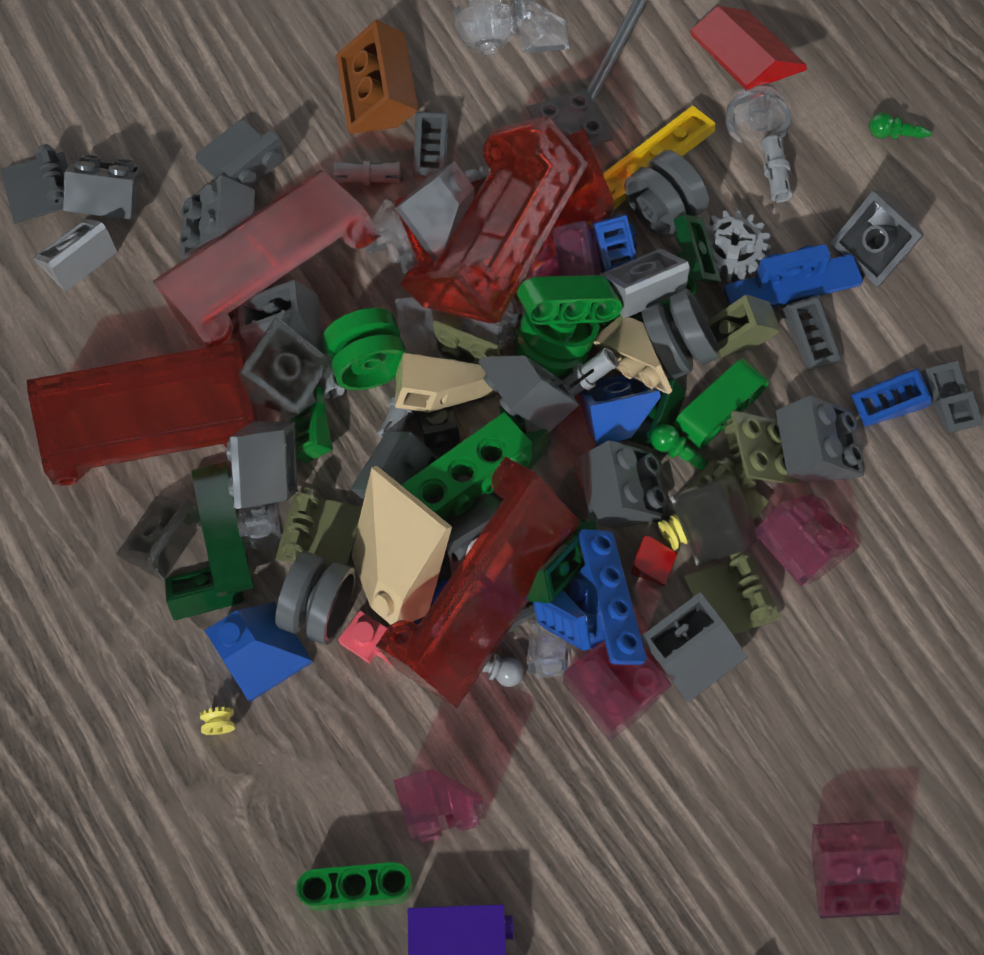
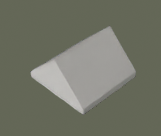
(76, 253)
(648, 280)

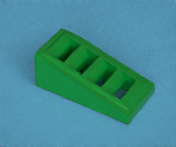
(315, 440)

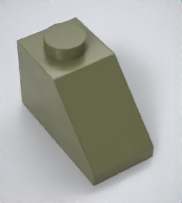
(744, 325)

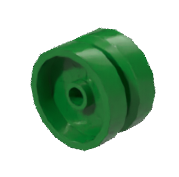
(555, 345)
(364, 348)

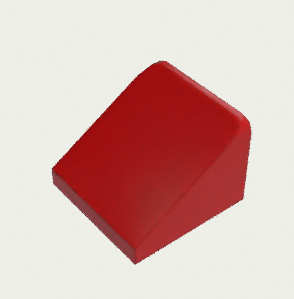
(653, 561)

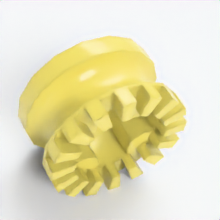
(672, 532)
(217, 721)

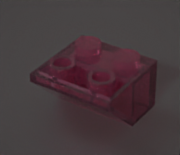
(567, 252)
(806, 538)
(614, 692)
(437, 804)
(857, 869)

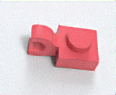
(363, 636)

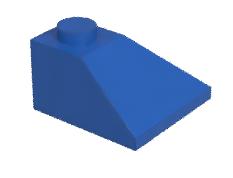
(616, 407)
(257, 650)

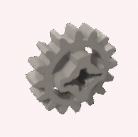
(737, 244)

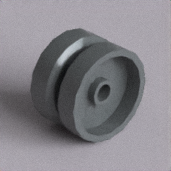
(665, 192)
(681, 334)
(315, 597)

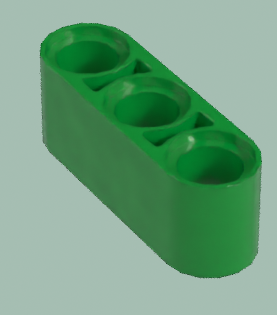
(569, 299)
(711, 409)
(338, 877)

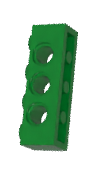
(497, 438)

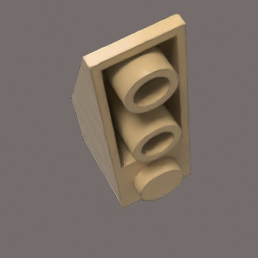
(634, 352)
(437, 383)

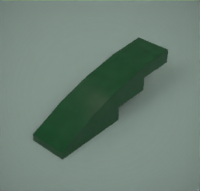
(220, 530)

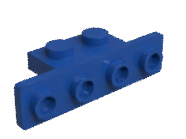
(797, 276)
(605, 599)

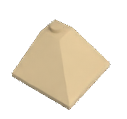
(398, 549)

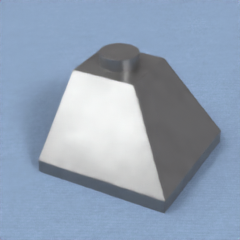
(437, 208)
(879, 236)

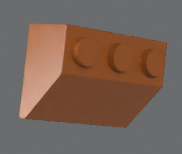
(376, 79)

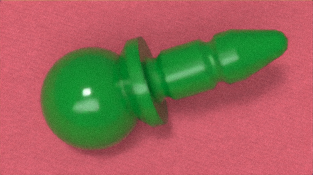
(884, 125)
(666, 439)

